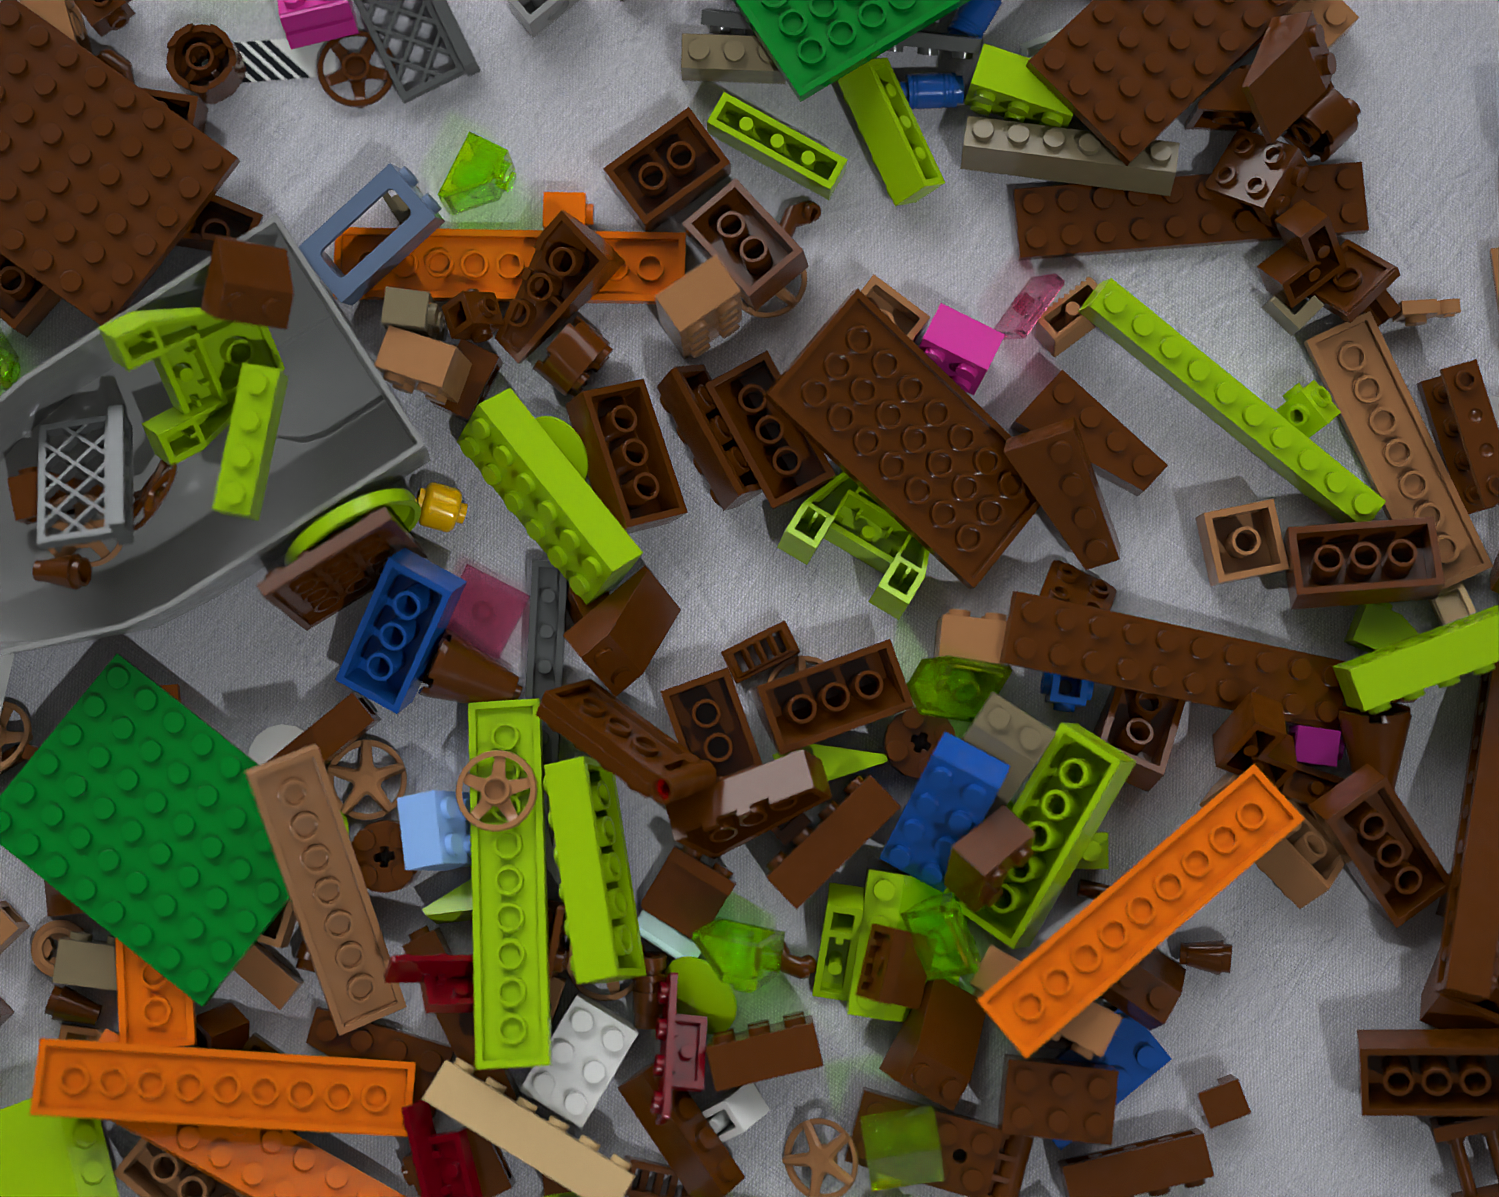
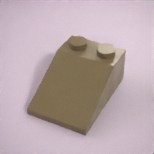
(1011, 738)

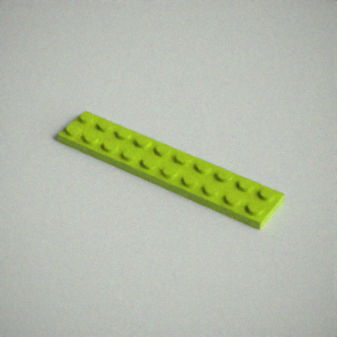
(510, 897)

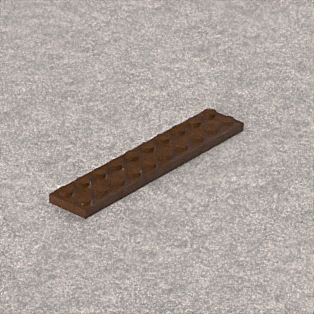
(1107, 220)
(1168, 659)

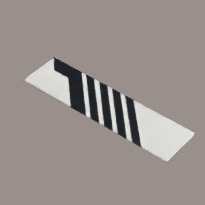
(276, 61)

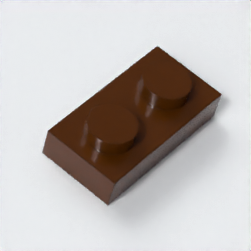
(1308, 784)

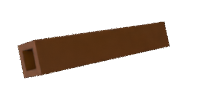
(336, 728)
(458, 1026)

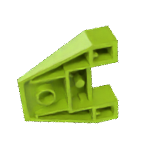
(198, 366)
(862, 528)

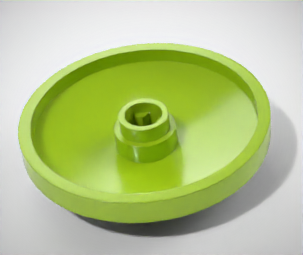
(397, 501)

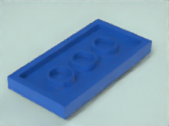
(1131, 1052)

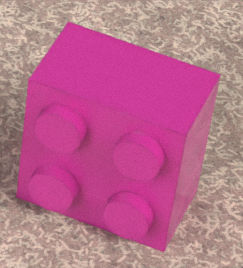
(961, 346)

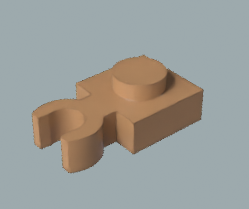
(1419, 311)

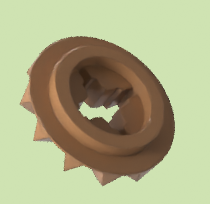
(43, 945)

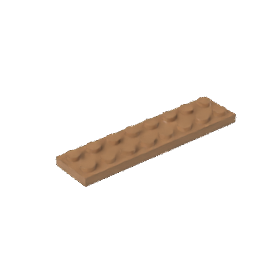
(1395, 440)
(325, 887)

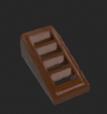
(787, 638)
(660, 1169)

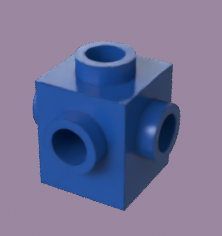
(1076, 697)

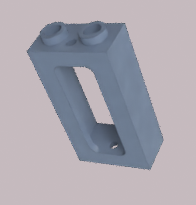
(389, 253)

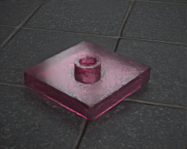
(1029, 306)
(487, 611)

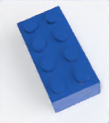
(400, 630)
(943, 809)

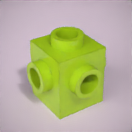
(1308, 408)

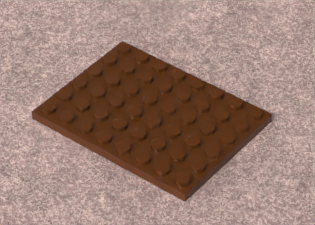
(91, 169)

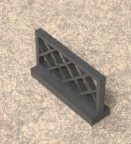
(448, 31)
(116, 483)

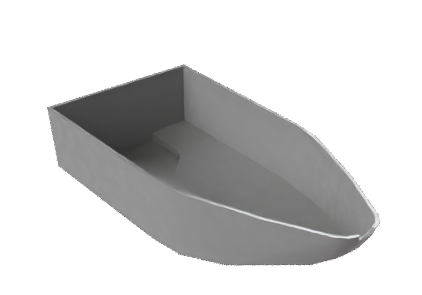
(333, 444)

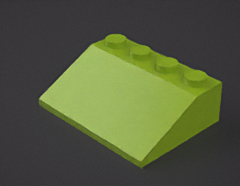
(884, 899)
(52, 1156)

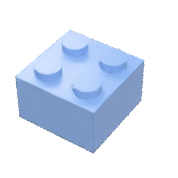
(434, 831)

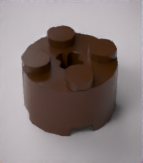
(193, 46)
(1324, 125)
(572, 357)
(900, 748)
(369, 845)

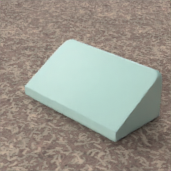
(666, 937)

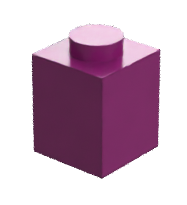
(1317, 745)

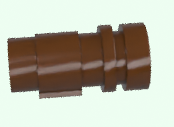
(645, 991)

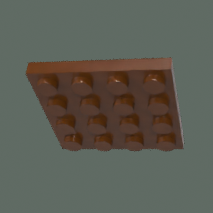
(337, 571)

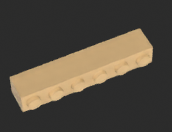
(526, 1134)

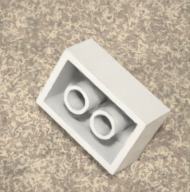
(584, 1059)

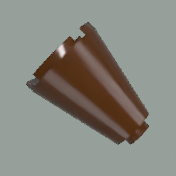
(467, 674)
(1376, 738)

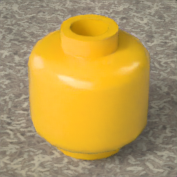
(441, 506)

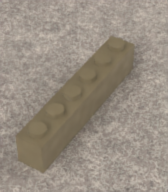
(1064, 156)

